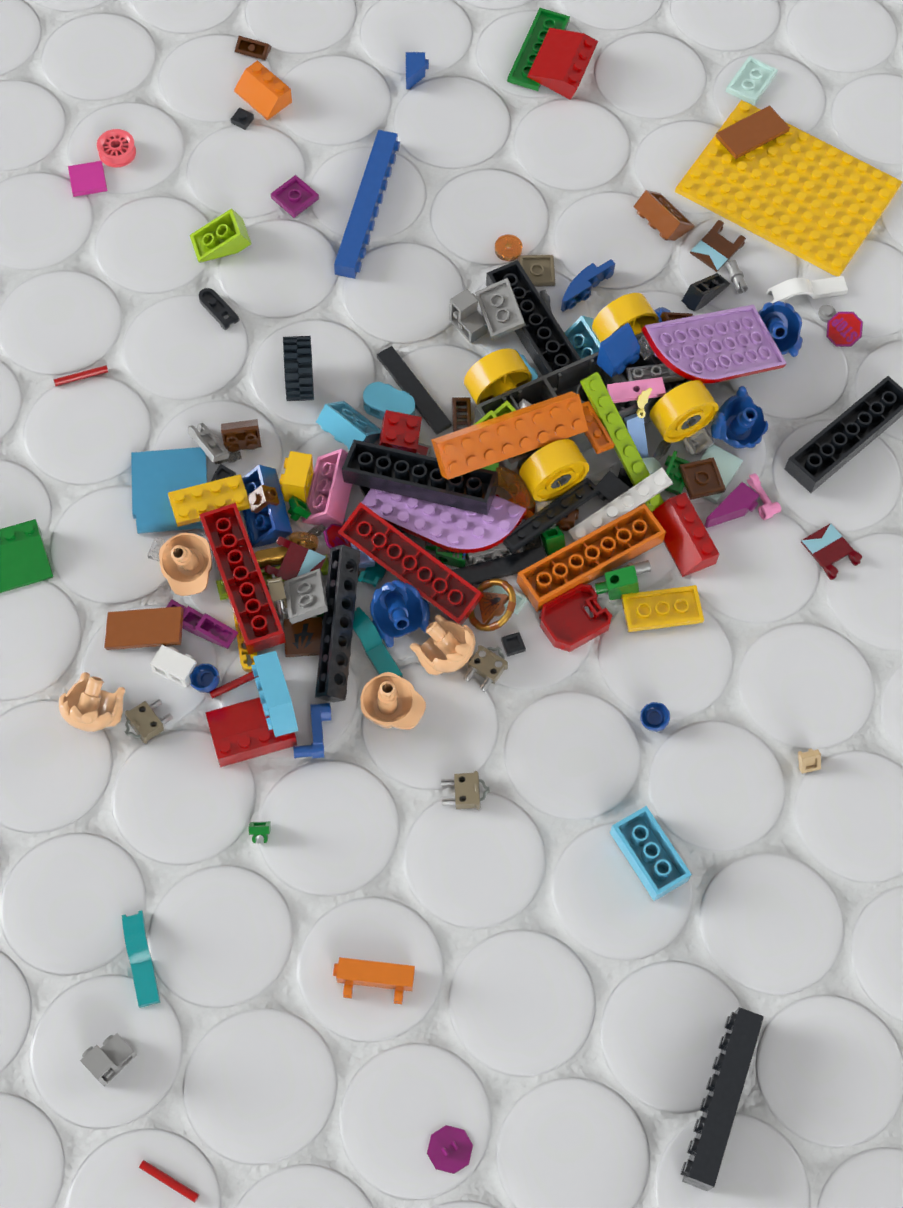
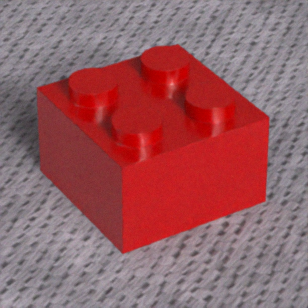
(400, 431)

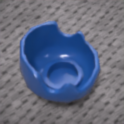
(205, 678)
(655, 716)

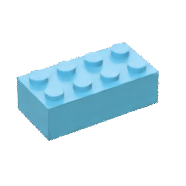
(274, 694)
(650, 853)

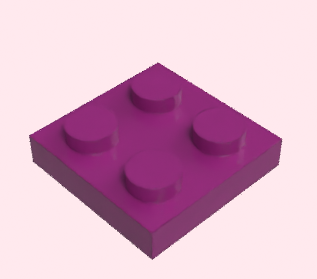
(294, 196)

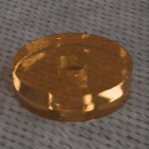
(508, 241)
(305, 539)

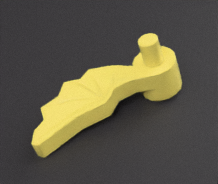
(642, 400)

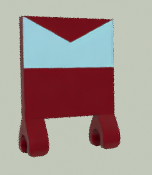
(829, 547)
(296, 561)

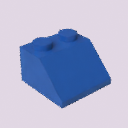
(618, 351)

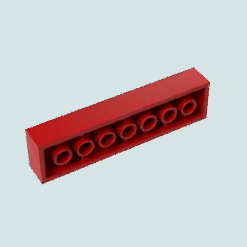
(411, 563)
(242, 578)

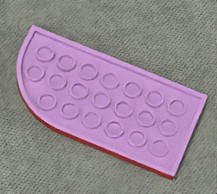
(715, 345)
(445, 525)

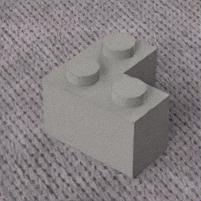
(465, 316)
(109, 1059)

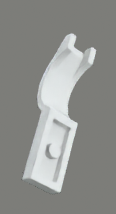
(815, 288)

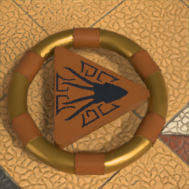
(493, 605)

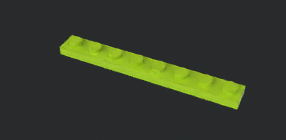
(618, 432)

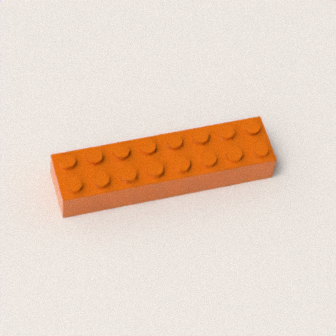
(509, 435)
(591, 556)

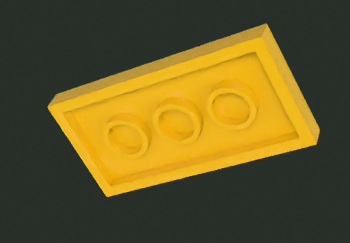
(198, 499)
(662, 608)

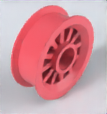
(116, 148)

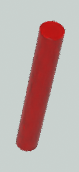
(81, 375)
(233, 684)
(169, 1181)

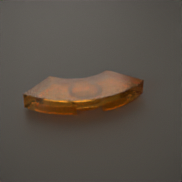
(515, 487)

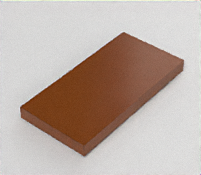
(752, 132)
(144, 628)

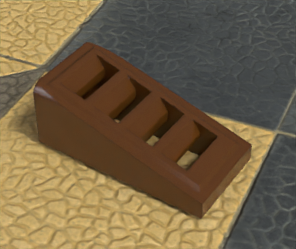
(461, 401)

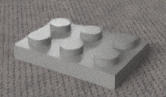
(500, 308)
(305, 596)

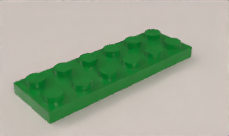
(543, 21)

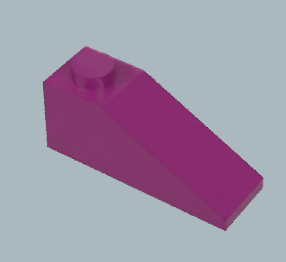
(735, 505)

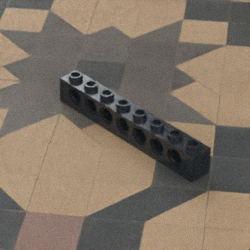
(338, 624)

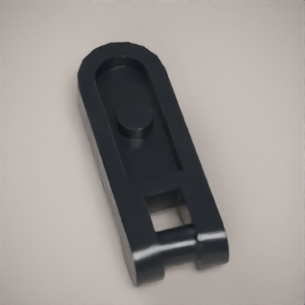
(217, 308)

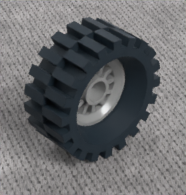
(298, 368)

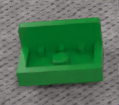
(672, 463)

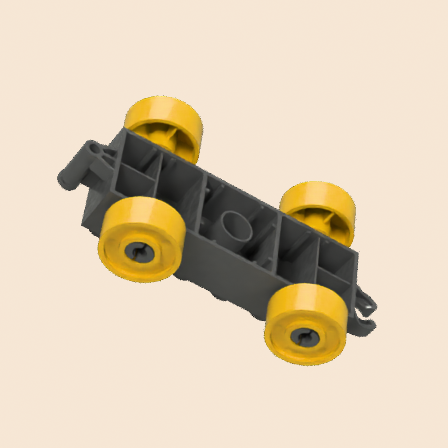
(560, 465)

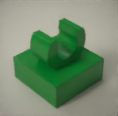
(298, 508)
(259, 828)

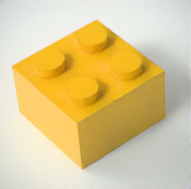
(297, 476)

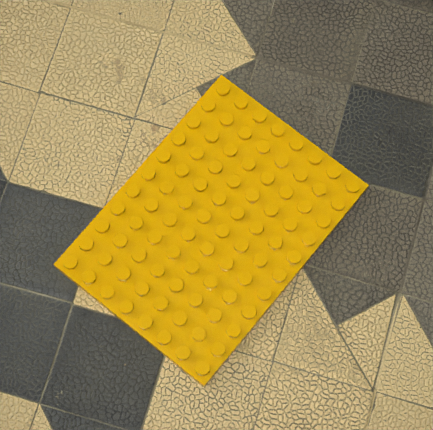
(793, 193)

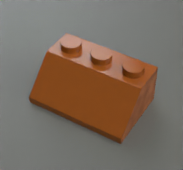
(662, 215)

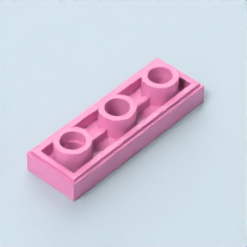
(626, 390)

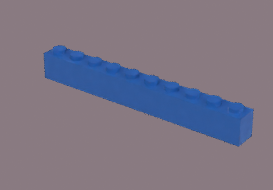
(366, 204)

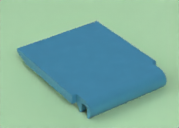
(156, 475)

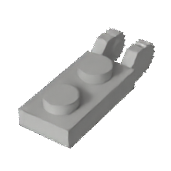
(208, 442)

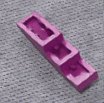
(206, 626)

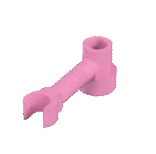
(768, 509)

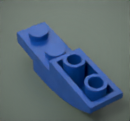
(582, 284)

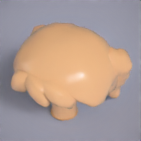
(447, 647)
(89, 706)

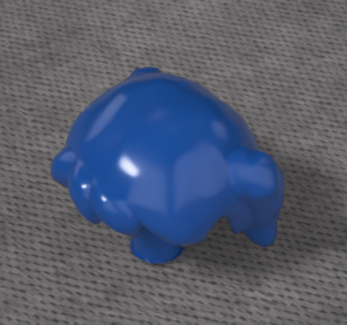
(783, 325)
(739, 421)
(398, 611)

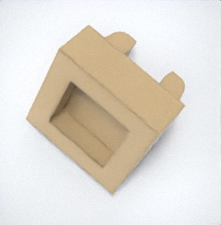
(809, 761)

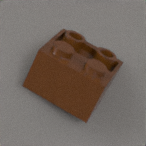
(241, 435)

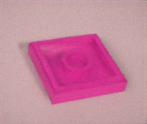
(87, 178)

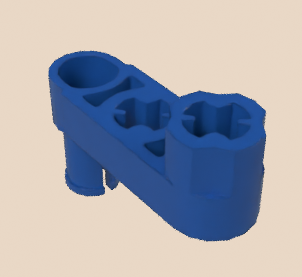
(319, 713)

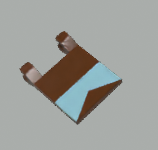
(715, 249)

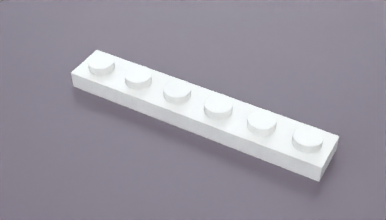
(623, 504)

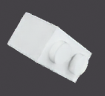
(173, 665)

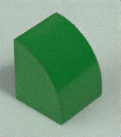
(553, 540)

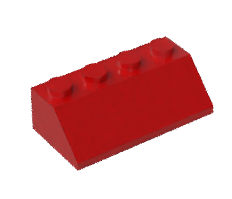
(685, 535)

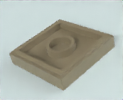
(539, 269)

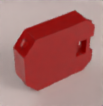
(567, 621)

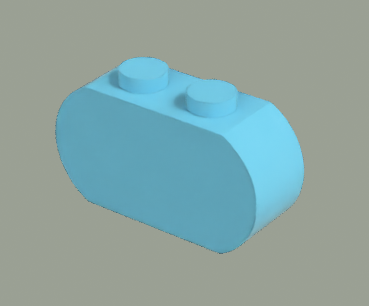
(382, 397)

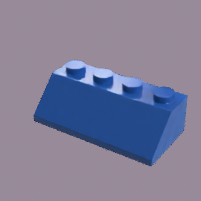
(271, 521)

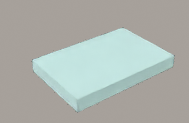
(751, 80)
(727, 465)

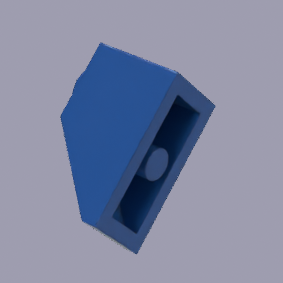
(415, 68)

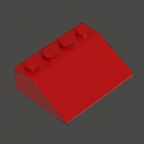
(562, 61)
(243, 733)

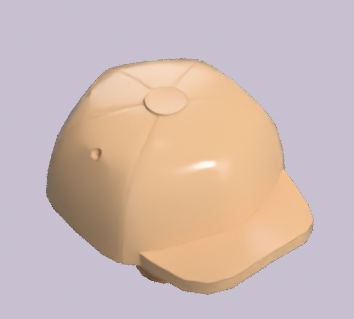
(186, 563)
(392, 702)

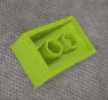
(221, 237)

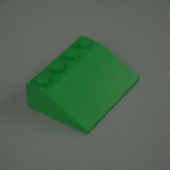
(22, 556)

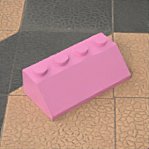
(328, 491)

